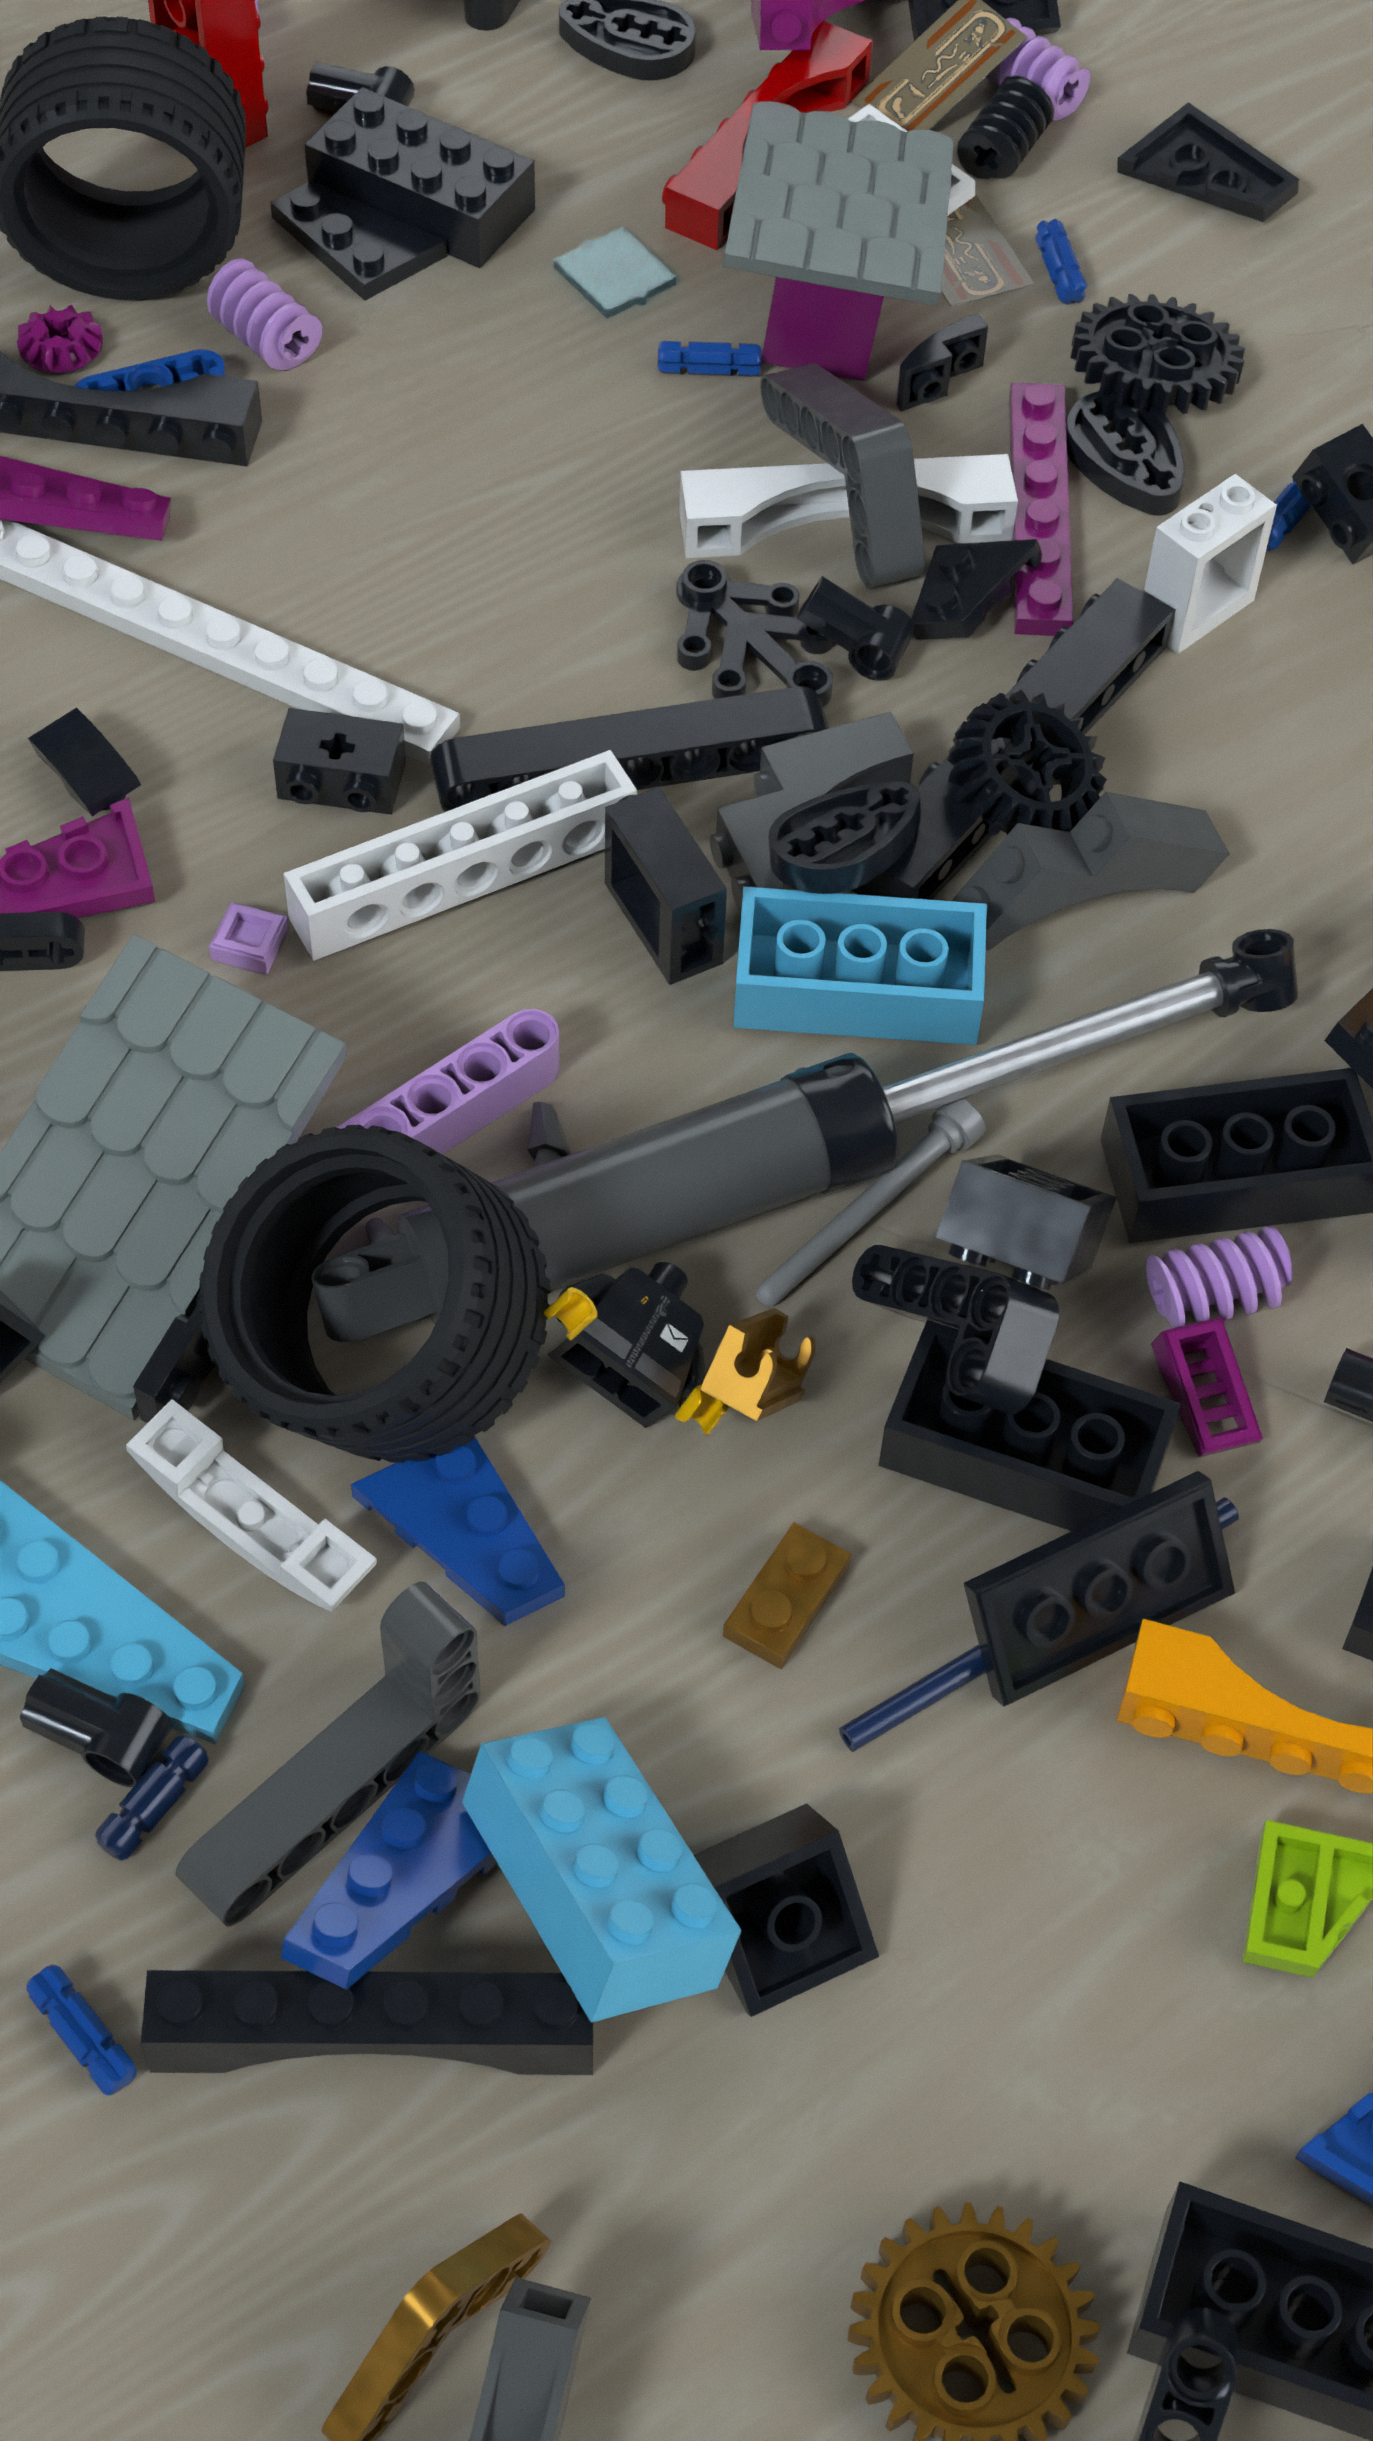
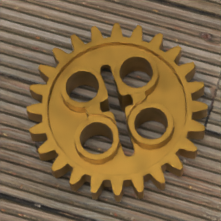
(1032, 2301)

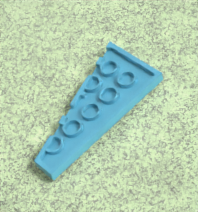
(91, 1624)

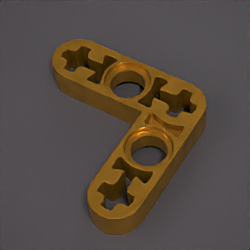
(424, 2318)

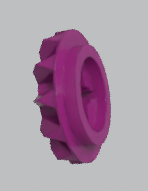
(59, 354)

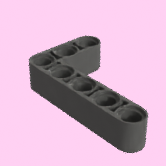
(871, 453)
(349, 1765)

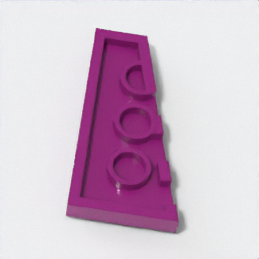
(79, 502)
(81, 870)

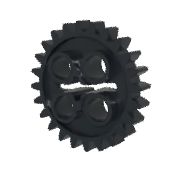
(1157, 353)

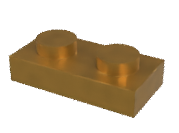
(787, 1595)

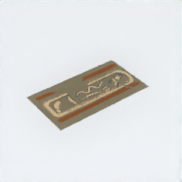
(942, 65)
(978, 257)

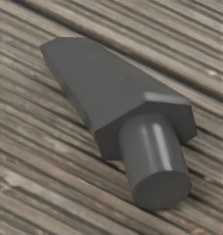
(546, 1135)

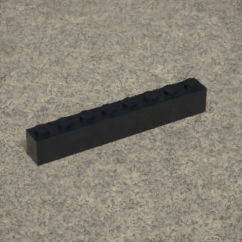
(1085, 669)

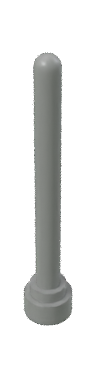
(953, 1129)

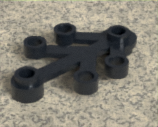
(708, 591)

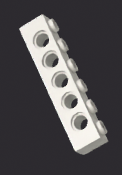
(454, 856)

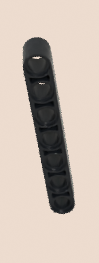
(650, 744)

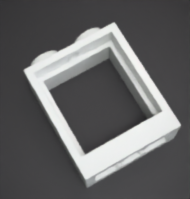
(1210, 560)

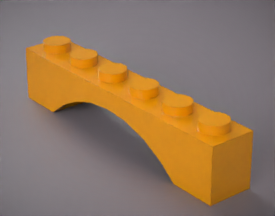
(1194, 1692)

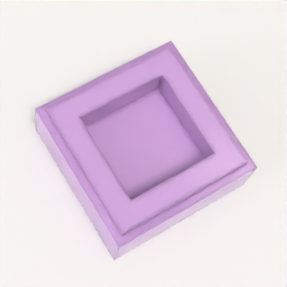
(249, 938)

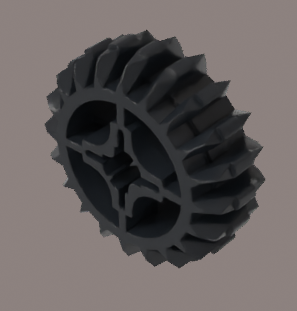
(1039, 752)

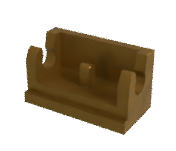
(753, 1372)

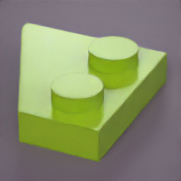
(1305, 1897)

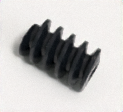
(1005, 129)

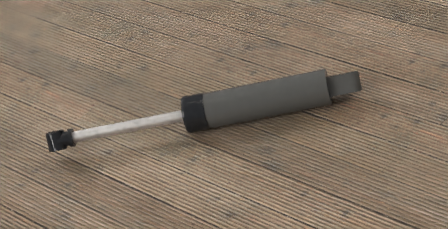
(755, 1151)

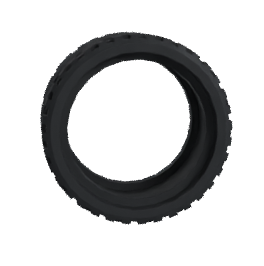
(135, 81)
(285, 1226)

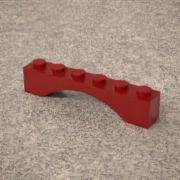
(818, 79)

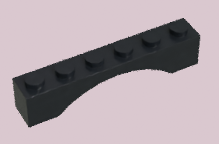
(193, 419)
(258, 2017)

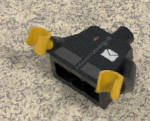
(637, 1344)

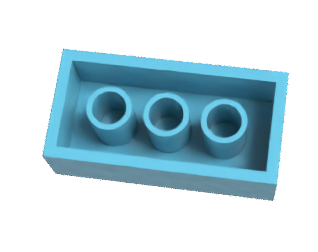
(861, 966)
(600, 1868)

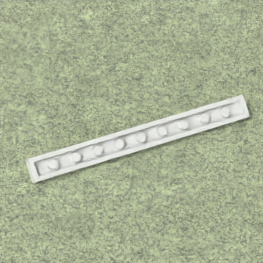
(215, 638)

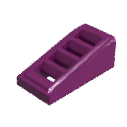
(1213, 1339)

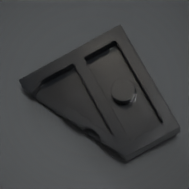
(967, 584)

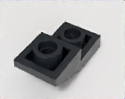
(944, 354)
(84, 762)

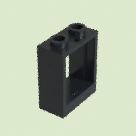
(664, 885)

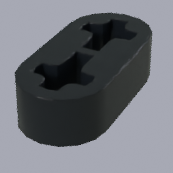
(40, 941)

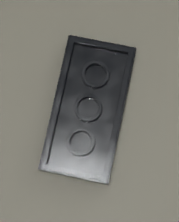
(1096, 1586)

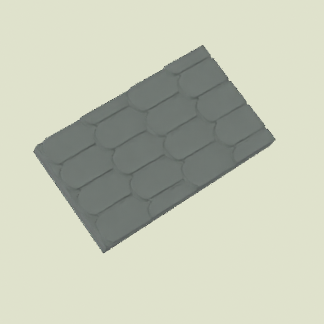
(840, 225)
(135, 1153)

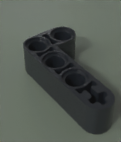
(999, 1320)

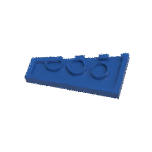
(391, 1876)

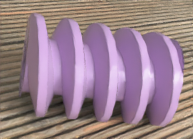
(1048, 69)
(263, 315)
(1219, 1276)

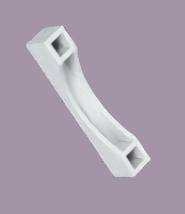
(738, 507)

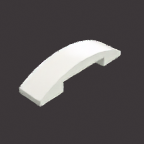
(246, 1512)

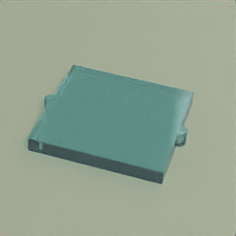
(614, 272)

